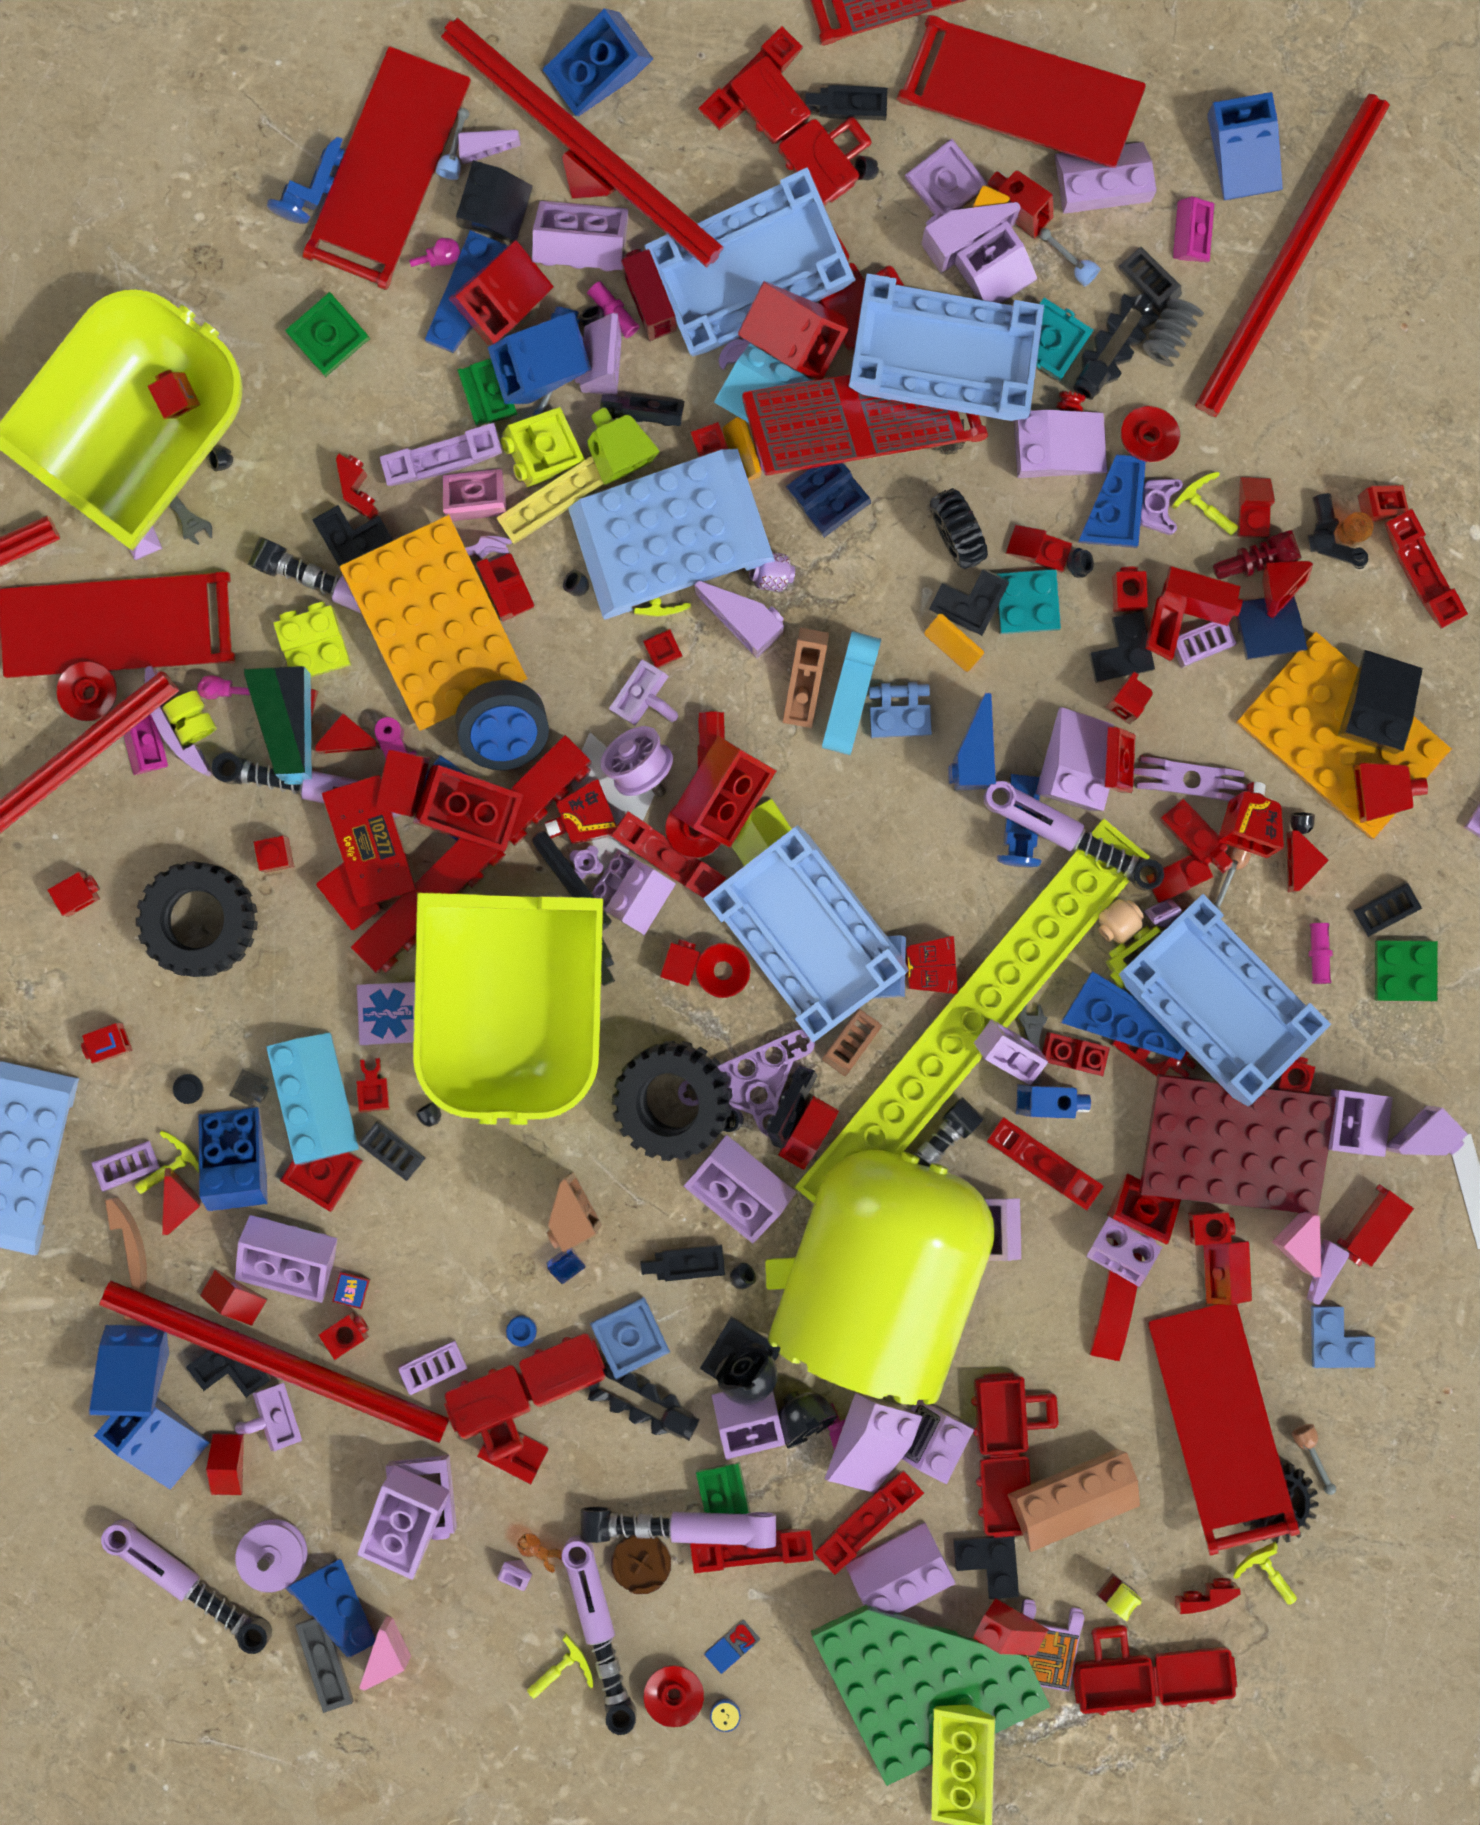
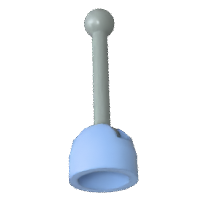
(449, 165)
(1084, 271)

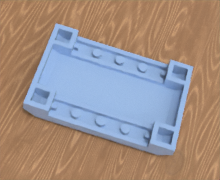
(768, 238)
(946, 350)
(669, 531)
(807, 932)
(1222, 1002)
(31, 1133)

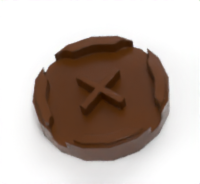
(641, 1564)

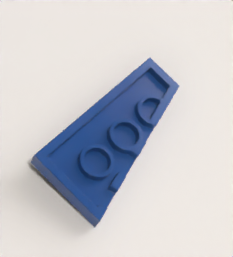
(448, 324)
(1119, 1016)

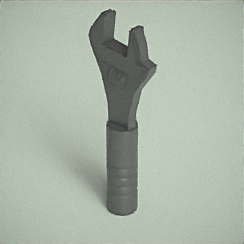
(190, 522)
(1033, 1027)

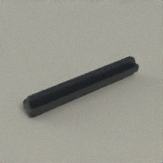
(564, 870)

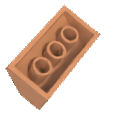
(572, 1216)
(1076, 1499)

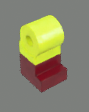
(1119, 1596)

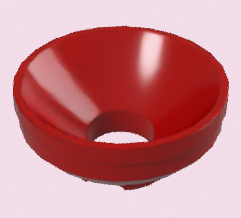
(723, 953)

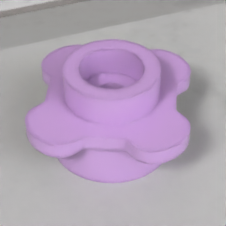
(590, 854)

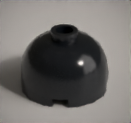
(747, 1375)
(804, 1416)

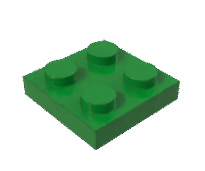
(327, 334)
(1406, 971)

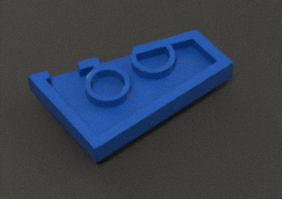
(1118, 507)
(335, 1606)

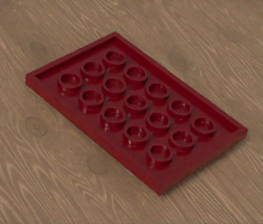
(1237, 1154)

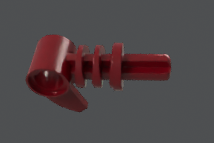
(1279, 549)

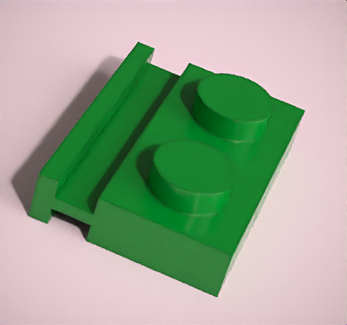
(484, 393)
(723, 1489)

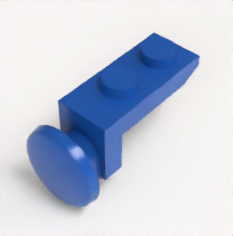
(297, 196)
(1018, 838)

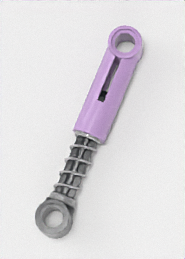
(248, 772)
(1070, 834)
(183, 1583)

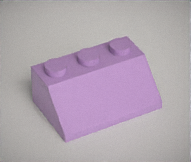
(1096, 186)
(579, 235)
(740, 1189)
(285, 1258)
(900, 1571)

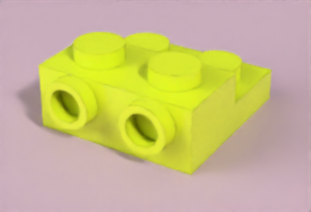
(541, 447)
(312, 639)

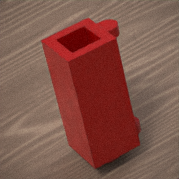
(1202, 595)
(1376, 1228)

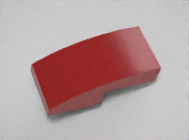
(1075, 1054)
(1216, 1595)

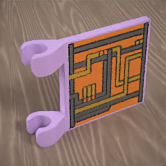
(1058, 1651)

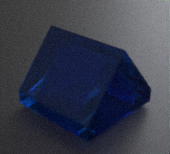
(565, 1265)

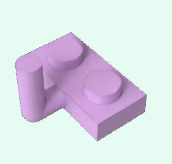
(640, 693)
(275, 1418)

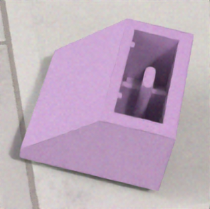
(996, 265)
(632, 891)
(1360, 1123)
(747, 1427)

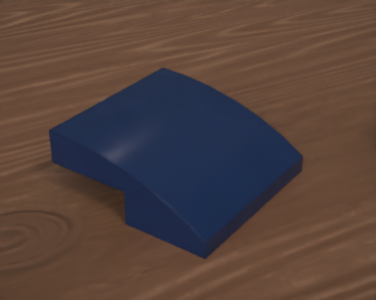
(828, 496)
(1270, 636)

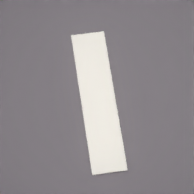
(1468, 1173)

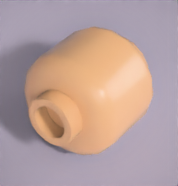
(1120, 921)

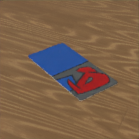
(732, 1646)

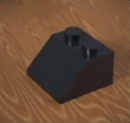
(493, 202)

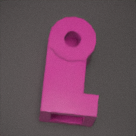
(390, 736)

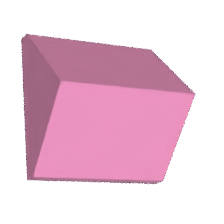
(474, 495)
(1302, 1243)
(387, 1656)

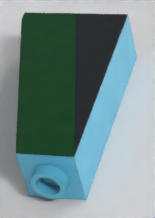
(284, 715)

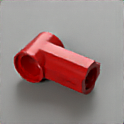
(709, 728)

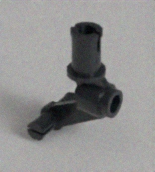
(1324, 539)

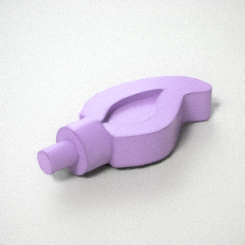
(732, 352)

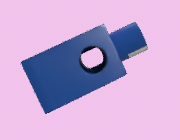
(1042, 1101)

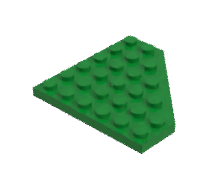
(902, 1669)

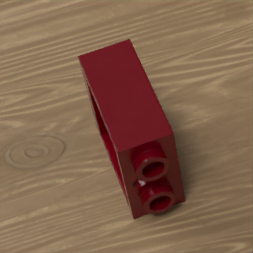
(648, 294)

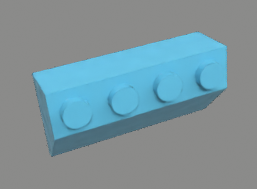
(754, 372)
(312, 1098)

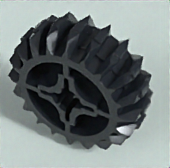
(958, 528)
(1294, 1480)

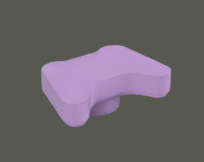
(1156, 502)

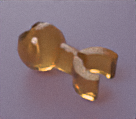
(533, 1547)

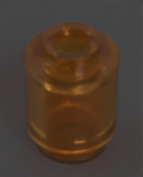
(1347, 532)

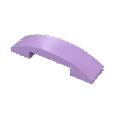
(441, 457)
(192, 755)

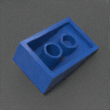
(597, 62)
(975, 759)
(129, 1370)

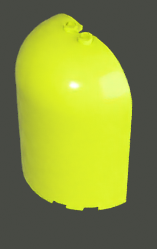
(94, 425)
(507, 1003)
(885, 1276)

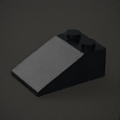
(1381, 703)

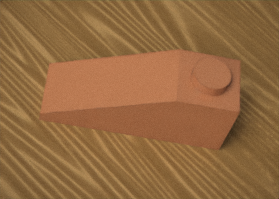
(805, 677)

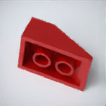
(468, 808)

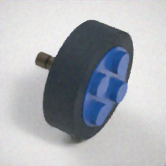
(501, 725)

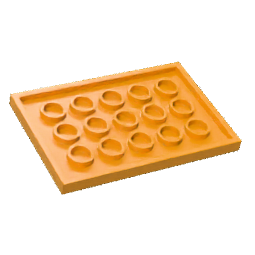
(431, 620)
(1300, 726)

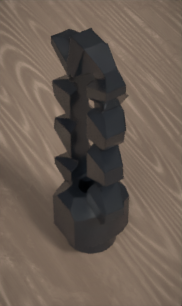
(1095, 372)
(674, 1420)

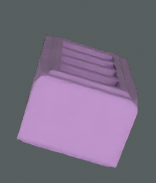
(486, 143)
(1182, 653)
(102, 1178)
(1331, 1263)
(408, 1379)

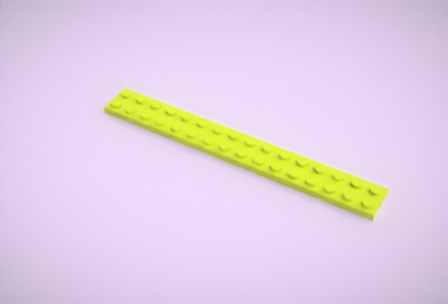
(994, 992)

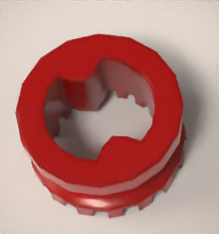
(1070, 402)

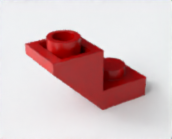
(351, 478)
(809, 1133)

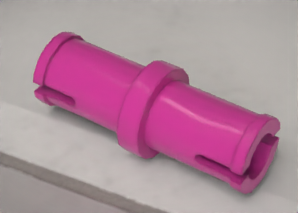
(609, 305)
(1320, 953)

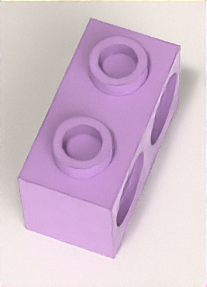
(1010, 1052)
(1120, 1258)

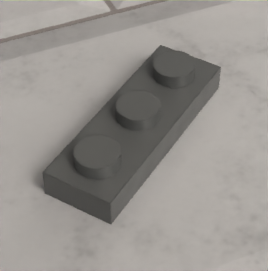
(324, 1666)

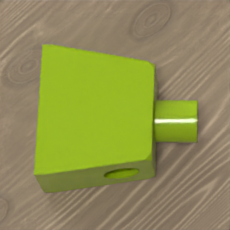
(619, 446)

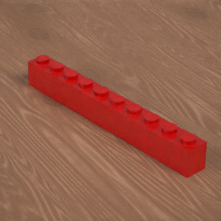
(467, 860)

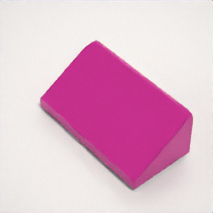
(1193, 230)
(145, 747)

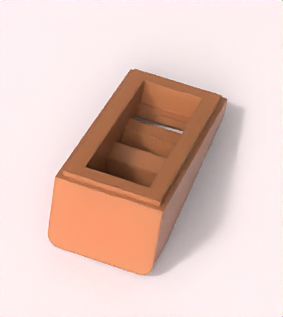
(837, 1063)

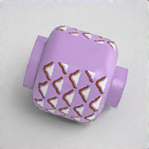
(773, 575)

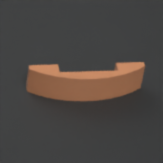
(118, 1218)

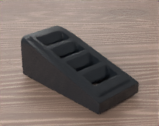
(1167, 281)
(1382, 899)
(379, 1127)

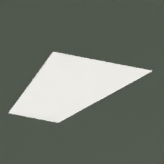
(618, 803)

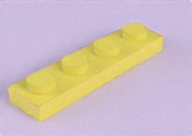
(551, 500)

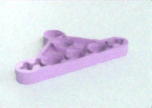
(766, 1075)

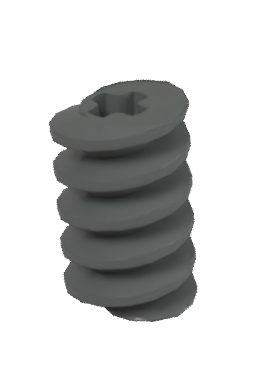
(1170, 329)

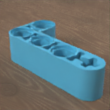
(851, 693)

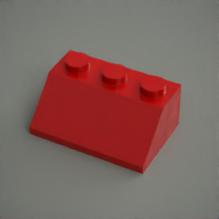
(723, 792)

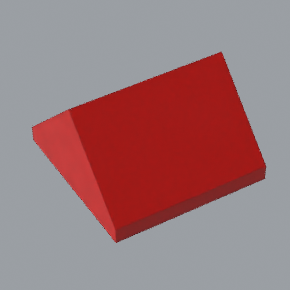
(1144, 1213)

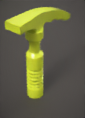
(1209, 510)
(656, 611)
(181, 1161)
(1261, 1557)
(555, 1671)

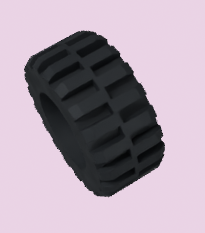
(157, 911)
(640, 1122)

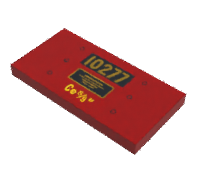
(368, 843)

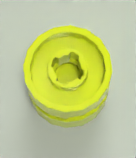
(189, 718)

